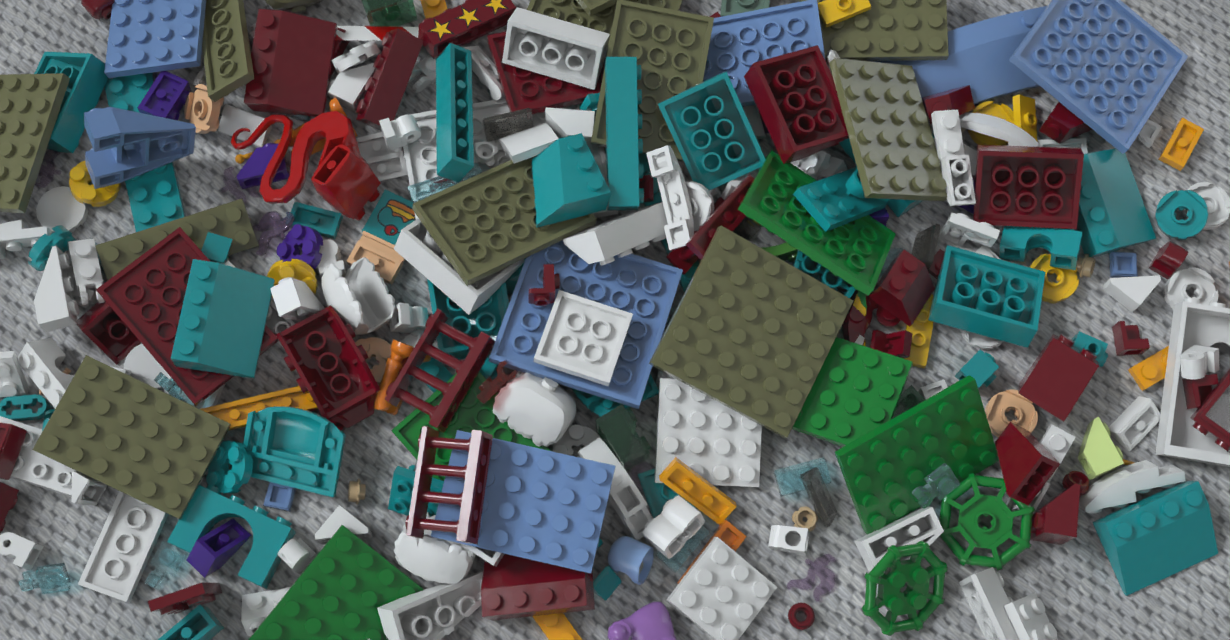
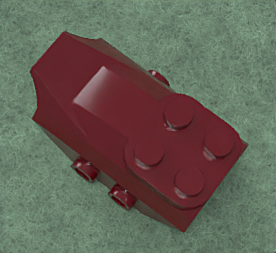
(331, 367)

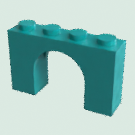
(210, 507)

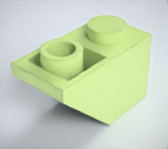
(1098, 452)

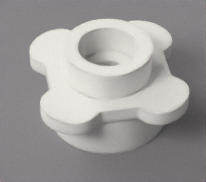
(487, 148)

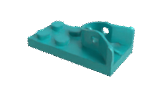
(838, 199)

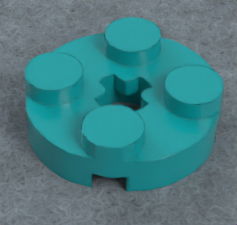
(1181, 200)
(42, 248)
(242, 465)

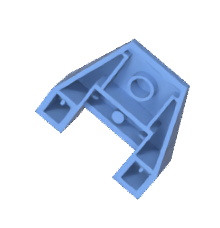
(132, 144)

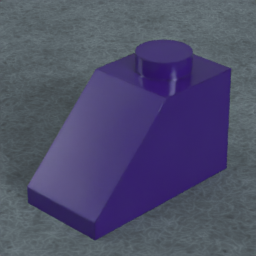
(254, 168)
(217, 547)

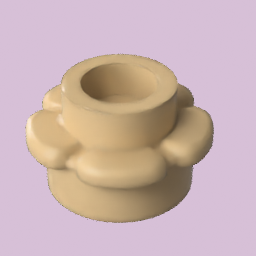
(1086, 266)
(356, 491)
(805, 512)

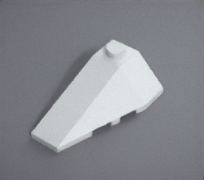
(431, 611)

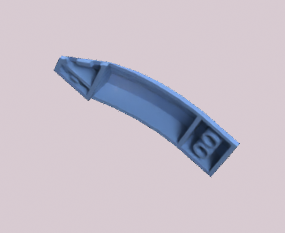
(979, 58)

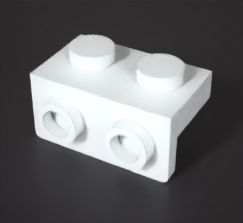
(258, 606)

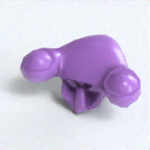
(647, 623)

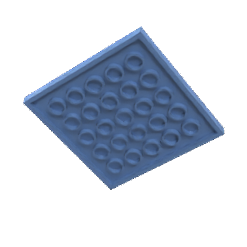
(1100, 64)
(627, 284)

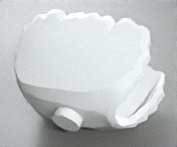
(358, 297)
(535, 408)
(433, 557)

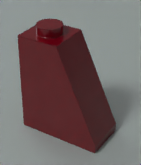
(1063, 125)
(1023, 463)

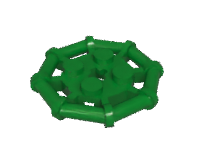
(984, 537)
(915, 594)

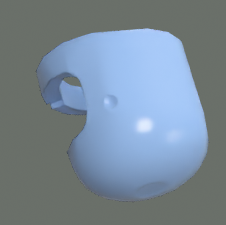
(627, 555)

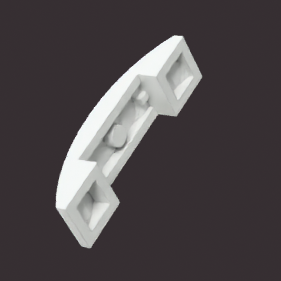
(996, 128)
(674, 195)

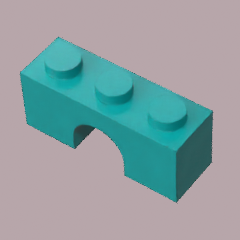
(1061, 243)

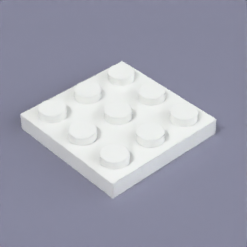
(583, 338)
(721, 592)

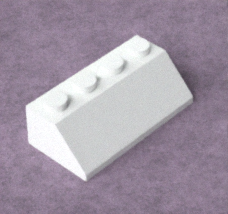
(555, 48)
(620, 235)
(987, 601)

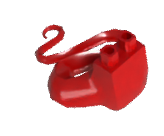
(342, 173)

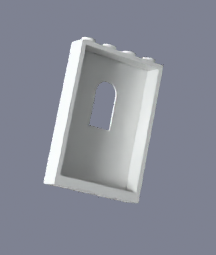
(1177, 437)

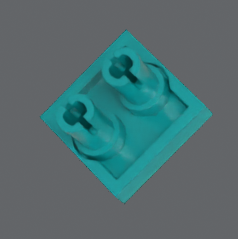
(402, 491)

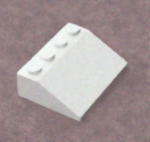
(424, 254)

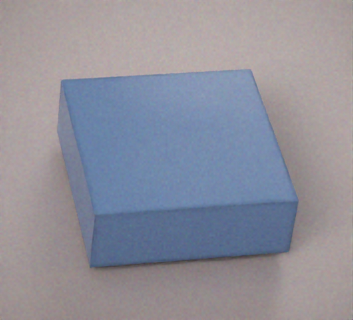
(1123, 264)
(279, 496)

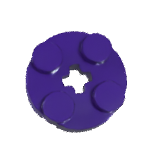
(305, 238)

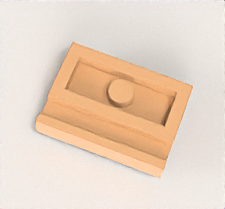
(380, 253)

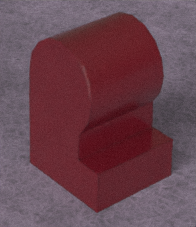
(1168, 259)

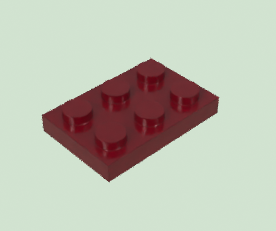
(182, 599)

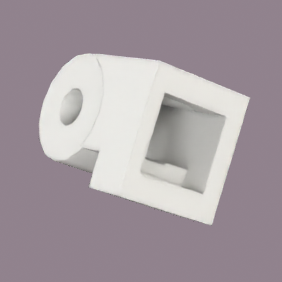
(400, 131)
(331, 254)
(410, 318)
(1198, 361)
(789, 539)
(20, 548)
(296, 554)

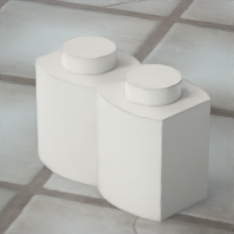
(673, 526)

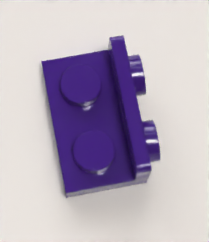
(165, 96)

